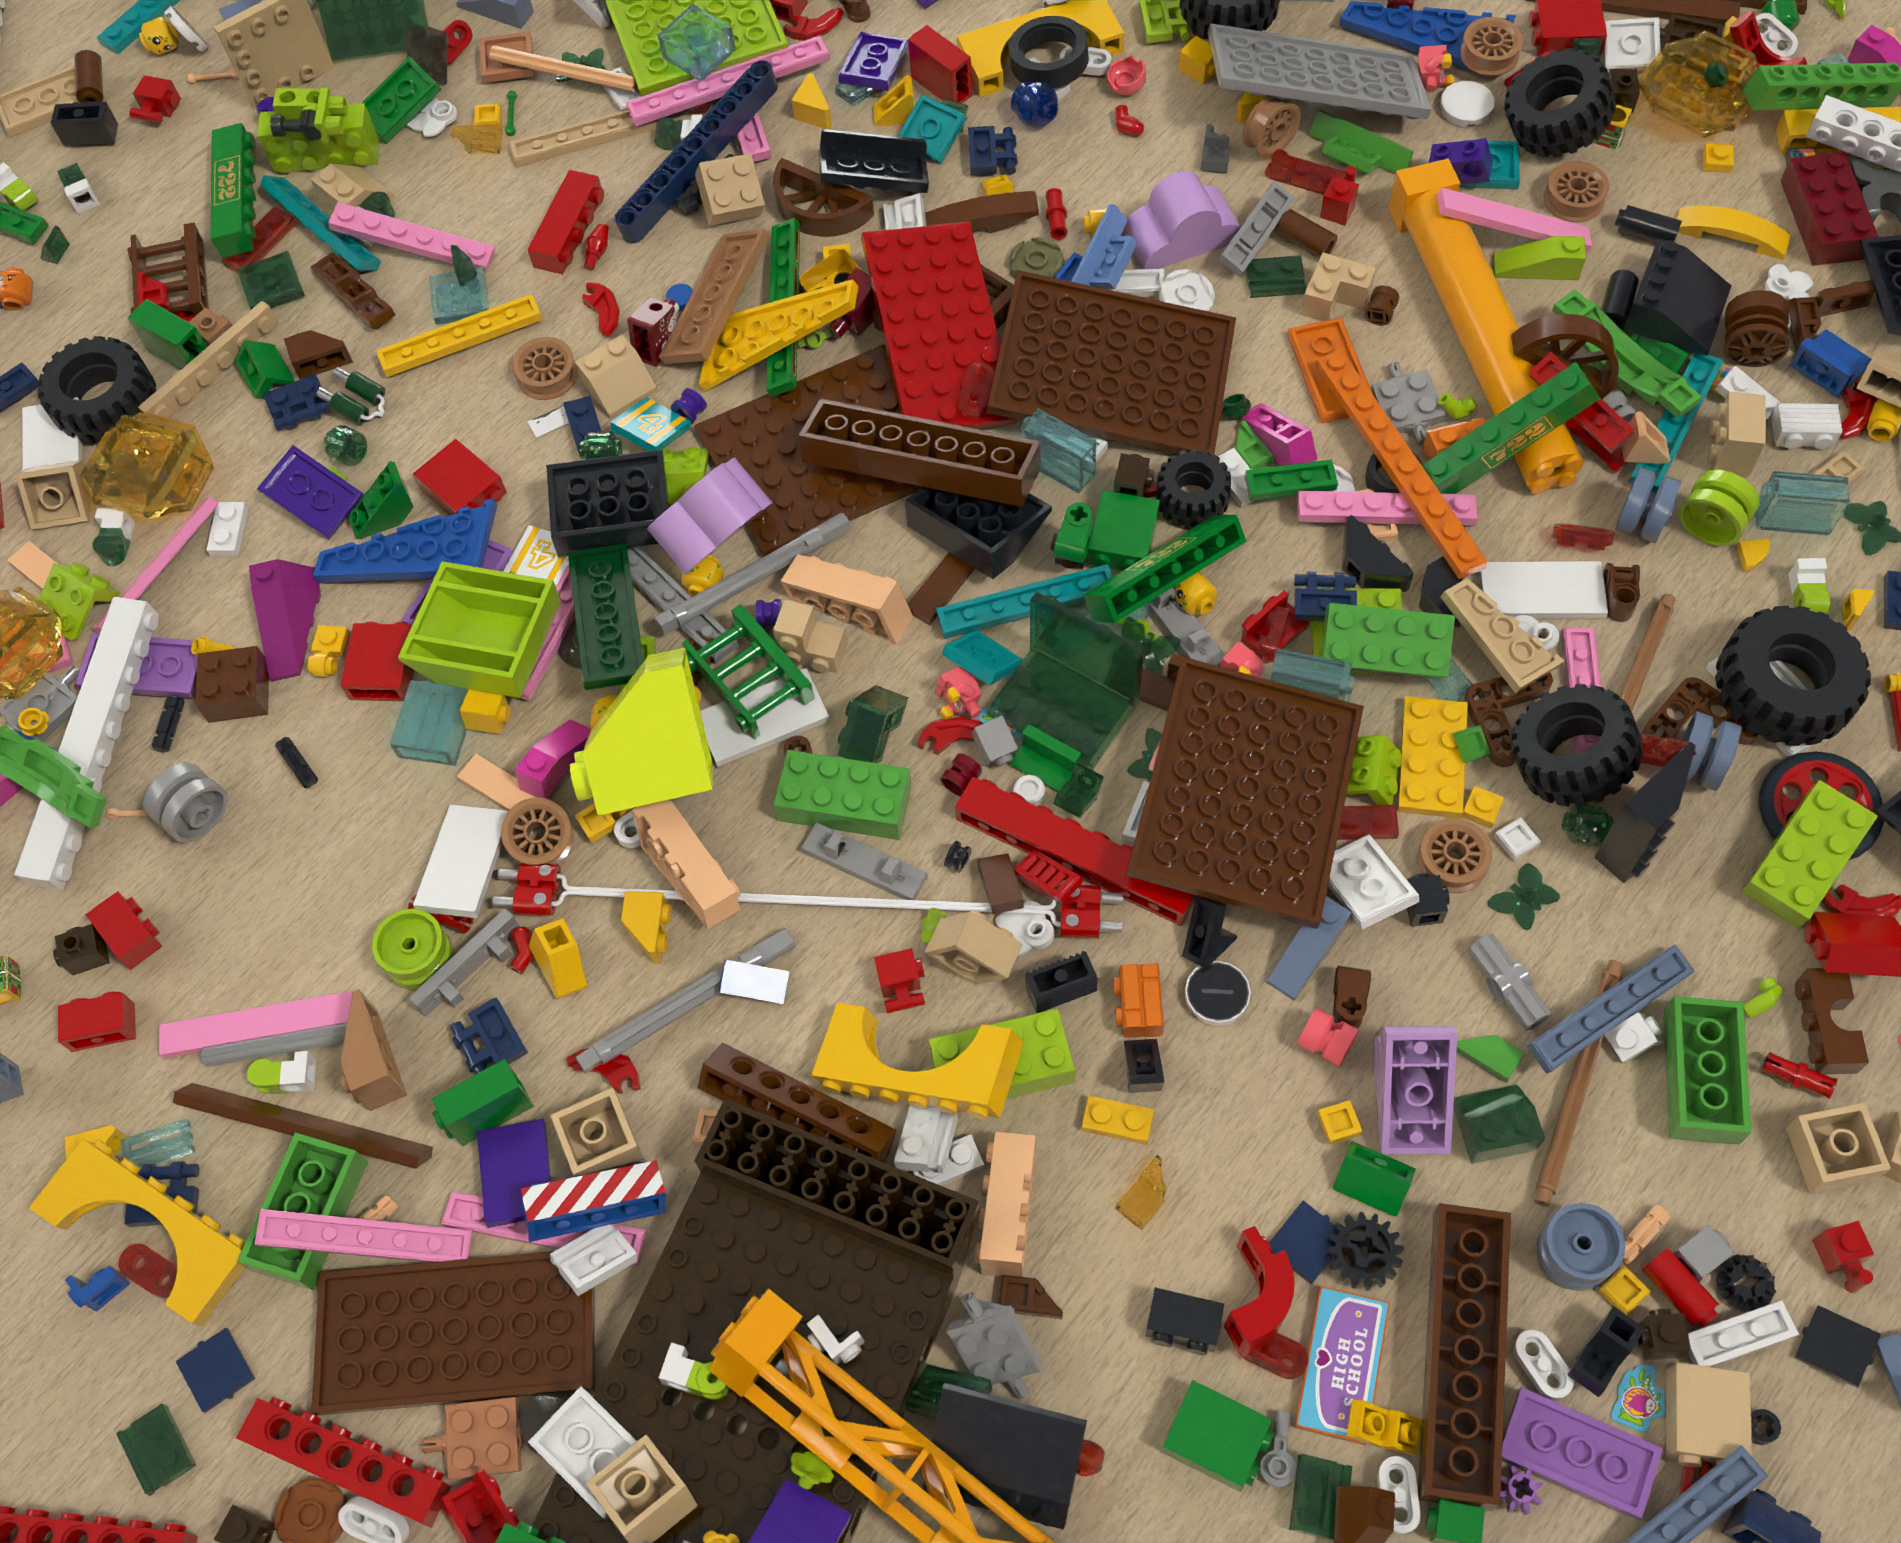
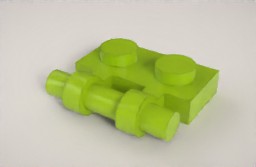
(1157, 23)

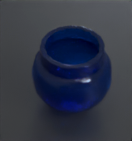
(1035, 103)

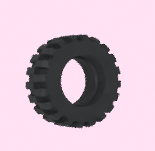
(1234, 13)
(1553, 78)
(82, 368)
(1587, 774)

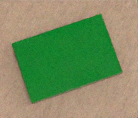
(400, 98)

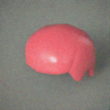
(1126, 76)

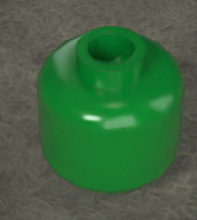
(1785, 11)

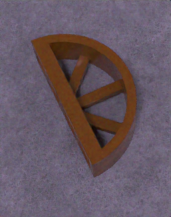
(855, 205)
(1531, 345)

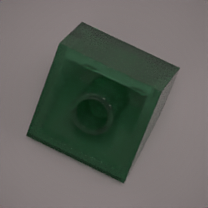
(1498, 1123)

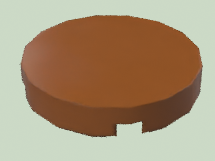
(310, 1512)

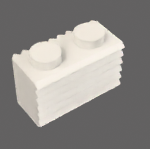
(1806, 425)

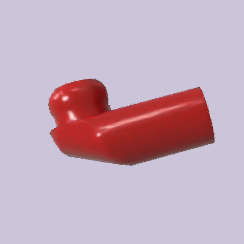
(1127, 124)
(521, 938)

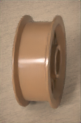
(1491, 46)
(1271, 125)
(1576, 191)
(545, 368)
(531, 807)
(1472, 865)

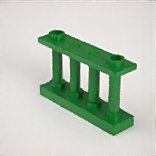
(760, 646)

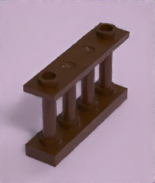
(193, 263)

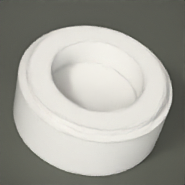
(1030, 788)

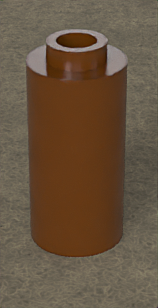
(88, 76)
(1306, 233)

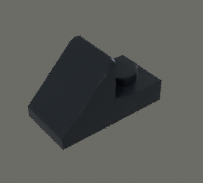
(1205, 934)
(1143, 1066)

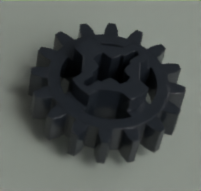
(1377, 1256)

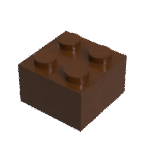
(232, 684)

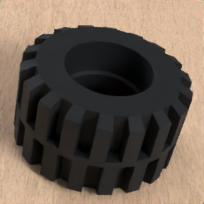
(1196, 470)

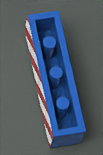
(593, 1200)

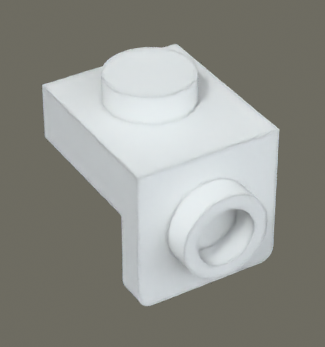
(1635, 1036)
(824, 1340)

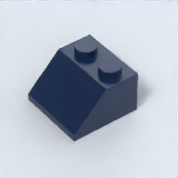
(1762, 1521)

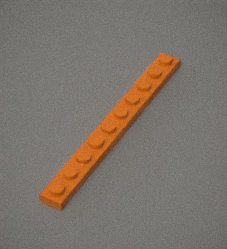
(1401, 465)

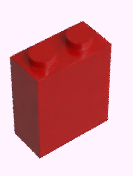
(1560, 21)
(940, 65)
(458, 479)
(373, 664)
(1855, 943)

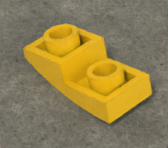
(1384, 1428)

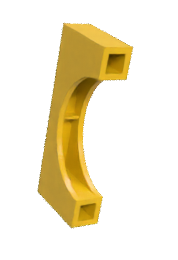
(990, 44)
(970, 1083)
(204, 1254)

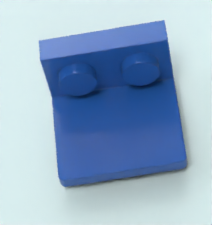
(1830, 362)

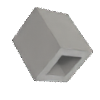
(995, 742)
(1704, 1252)

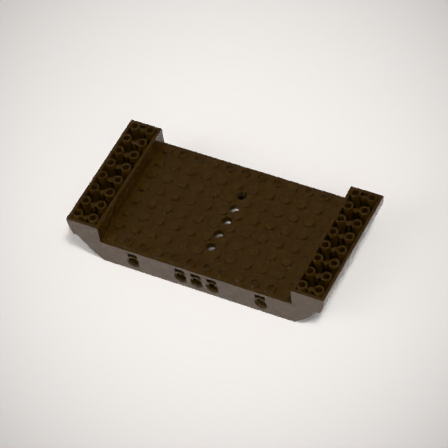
(831, 1241)

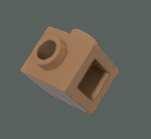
(210, 325)

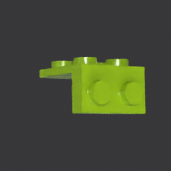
(684, 470)
(72, 593)
(1375, 769)

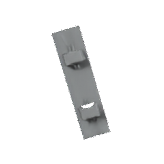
(1256, 228)
(1176, 622)
(864, 862)
(464, 963)

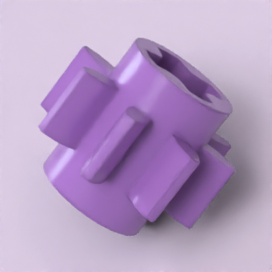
(1529, 1489)

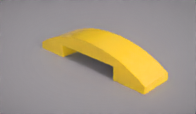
(1736, 225)

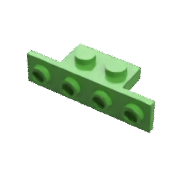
(1358, 146)

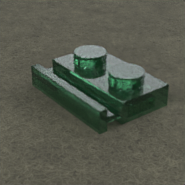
(1276, 276)
(928, 1388)
(156, 1449)
(1316, 1495)

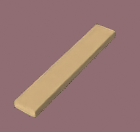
(576, 137)

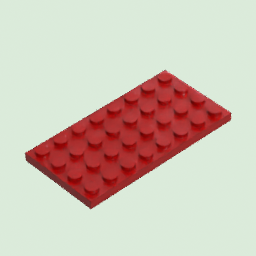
(933, 317)

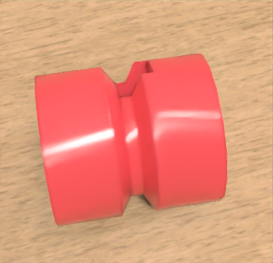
(1327, 1037)

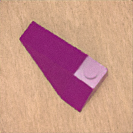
(284, 609)

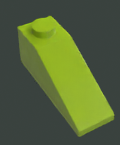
(1543, 259)

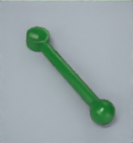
(510, 129)

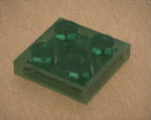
(271, 281)

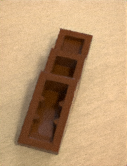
(988, 211)
(352, 290)

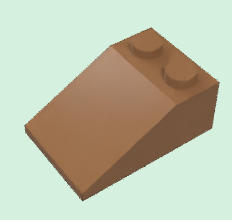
(368, 1058)

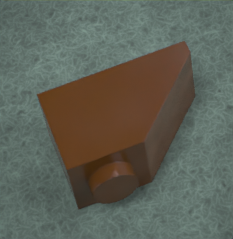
(316, 353)
(1363, 1514)

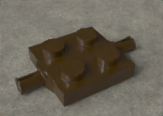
(1686, 27)

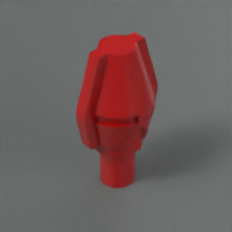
(596, 245)

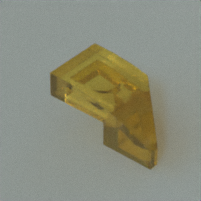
(479, 137)
(1145, 1195)

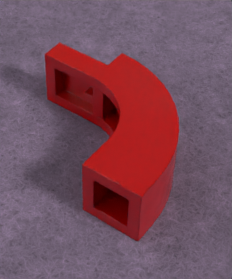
(1747, 36)
(1259, 1321)

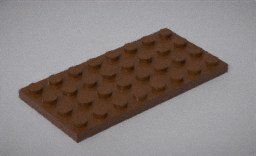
(450, 1334)

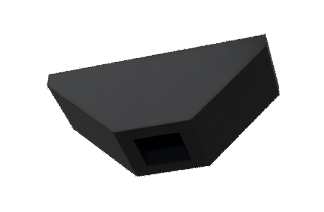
(1372, 560)
(1436, 580)

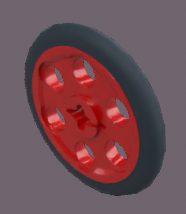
(1837, 771)

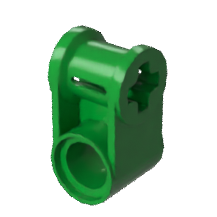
(1074, 536)

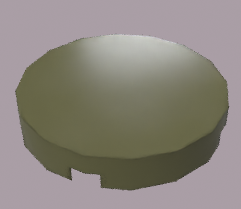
(1037, 257)

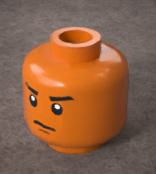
(15, 288)

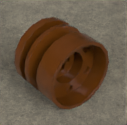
(1757, 328)

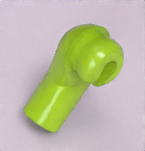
(1459, 408)
(1770, 994)

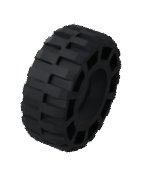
(1813, 645)

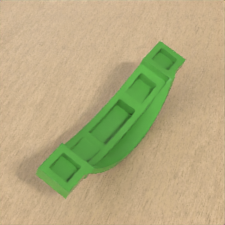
(1637, 368)
(50, 777)

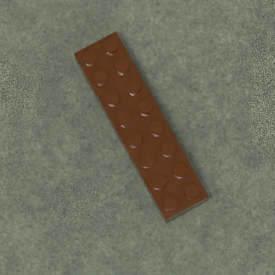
(921, 452)
(1465, 1357)

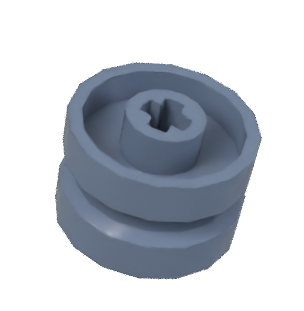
(1648, 505)
(1714, 752)
(1592, 1230)

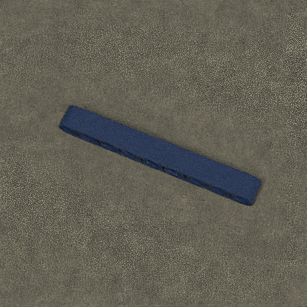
(700, 145)

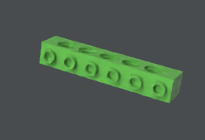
(1807, 85)

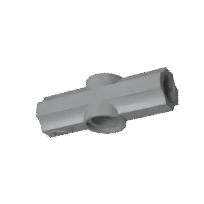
(1509, 982)

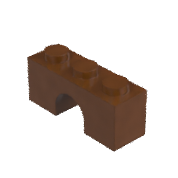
(1830, 1046)

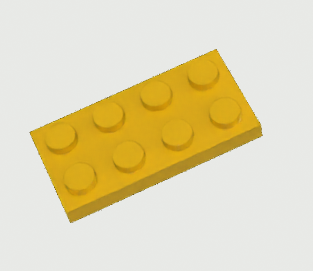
(1431, 762)

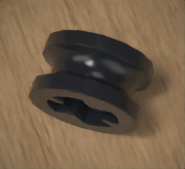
(957, 856)
(1773, 1427)

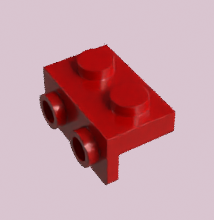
(1255, 625)
(478, 1510)

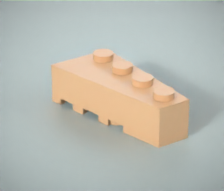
(849, 595)
(686, 862)
(1007, 1204)

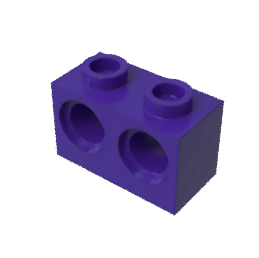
(1469, 159)

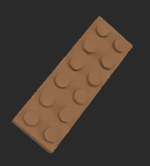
(714, 297)

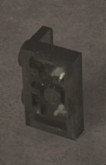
(430, 51)

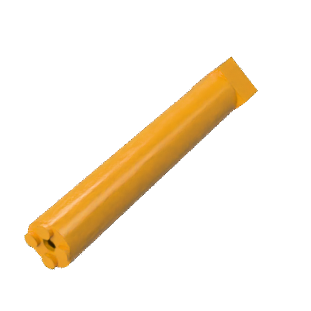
(1477, 313)

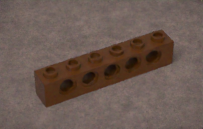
(775, 1094)

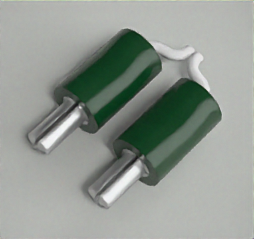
(348, 407)

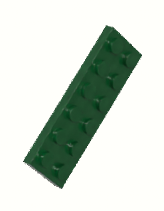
(605, 615)

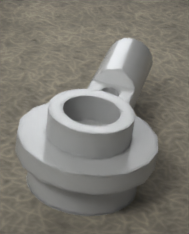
(1277, 1465)

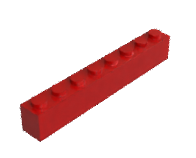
(1065, 841)

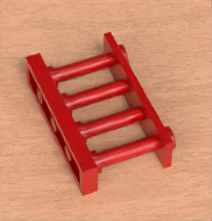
(1596, 425)

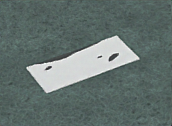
(548, 421)

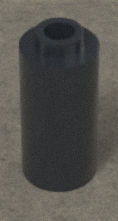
(1647, 224)
(1620, 296)

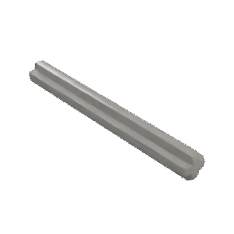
(273, 1045)

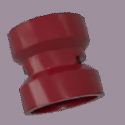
(960, 774)

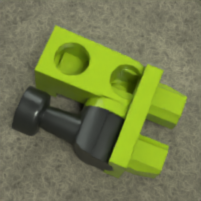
(308, 113)

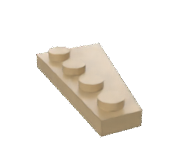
(1508, 647)

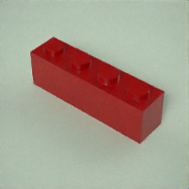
(566, 222)

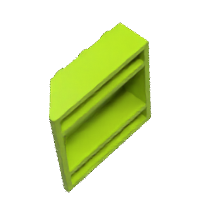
(481, 629)

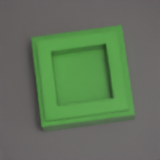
(1472, 744)

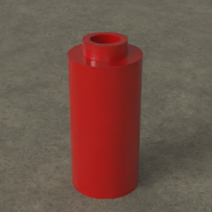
(1681, 1288)

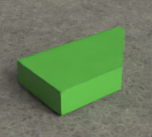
(1252, 448)
(1492, 1055)

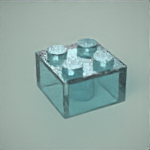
(696, 42)

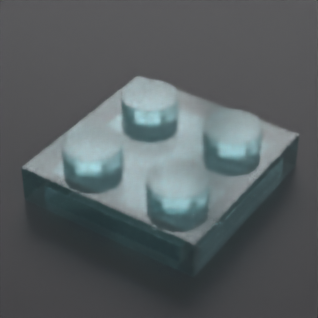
(455, 302)

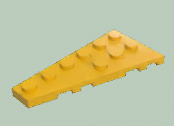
(771, 327)

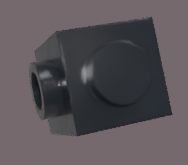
(1433, 900)

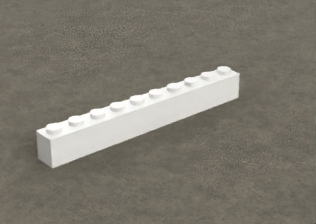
(90, 736)

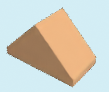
(1647, 443)

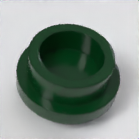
(1716, 74)
(1236, 406)

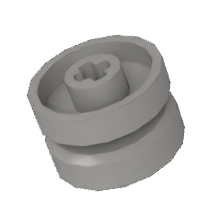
(185, 802)

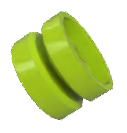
(1719, 507)
(411, 947)

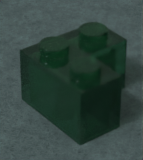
(869, 724)

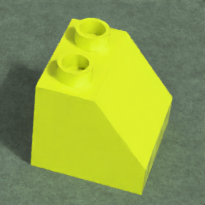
(647, 741)

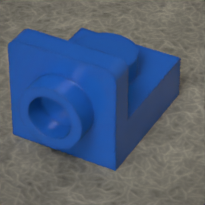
(100, 1290)

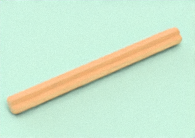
(562, 68)

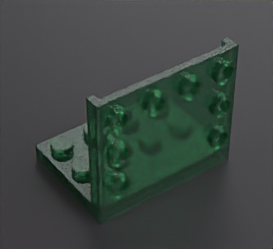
(369, 25)
(1073, 682)

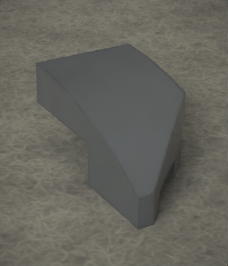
(1215, 151)

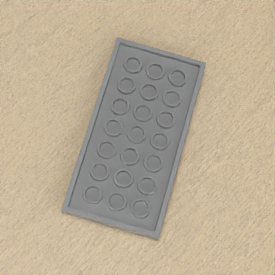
(1317, 72)

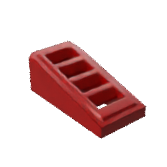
(1045, 875)

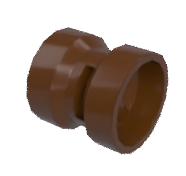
(1382, 305)

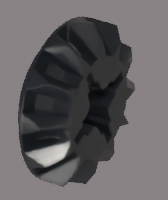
(1739, 1296)

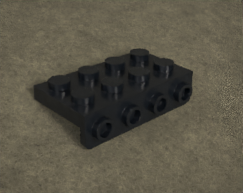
(873, 161)

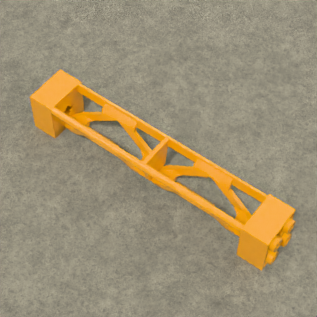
(746, 1354)

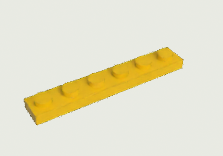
(459, 335)

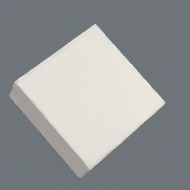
(1517, 839)

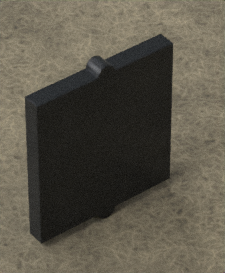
(1837, 1346)

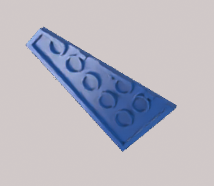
(1412, 27)
(413, 550)

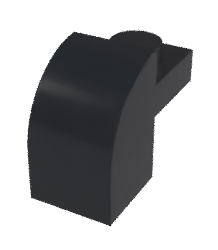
(1605, 1351)

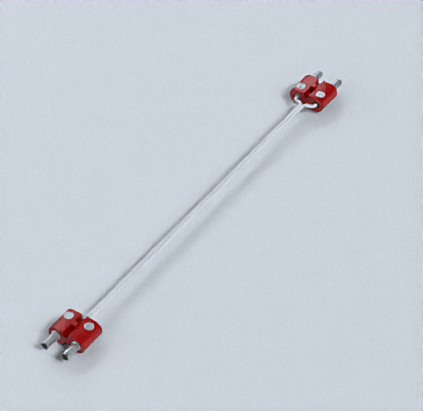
(540, 883)

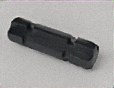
(168, 724)
(296, 762)

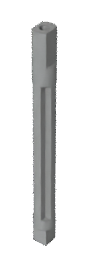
(753, 573)
(679, 1004)

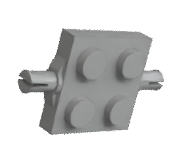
(1409, 401)
(47, 695)
(995, 1345)

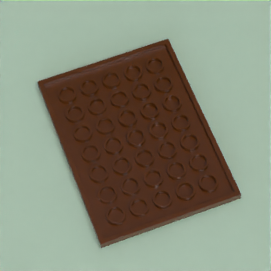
(1113, 364)
(768, 447)
(1247, 792)

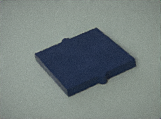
(1305, 1241)
(215, 1370)

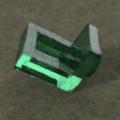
(1079, 791)

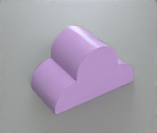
(1180, 222)
(709, 514)
(1415, 1088)

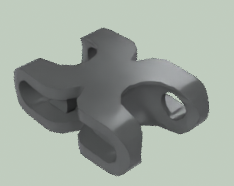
(1879, 188)

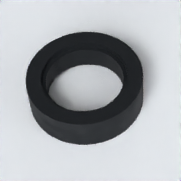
(1048, 30)

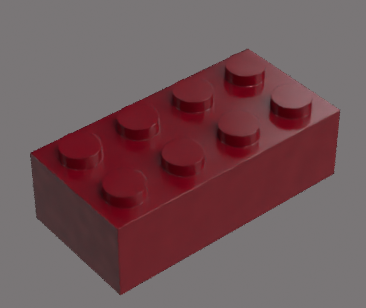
(1827, 207)

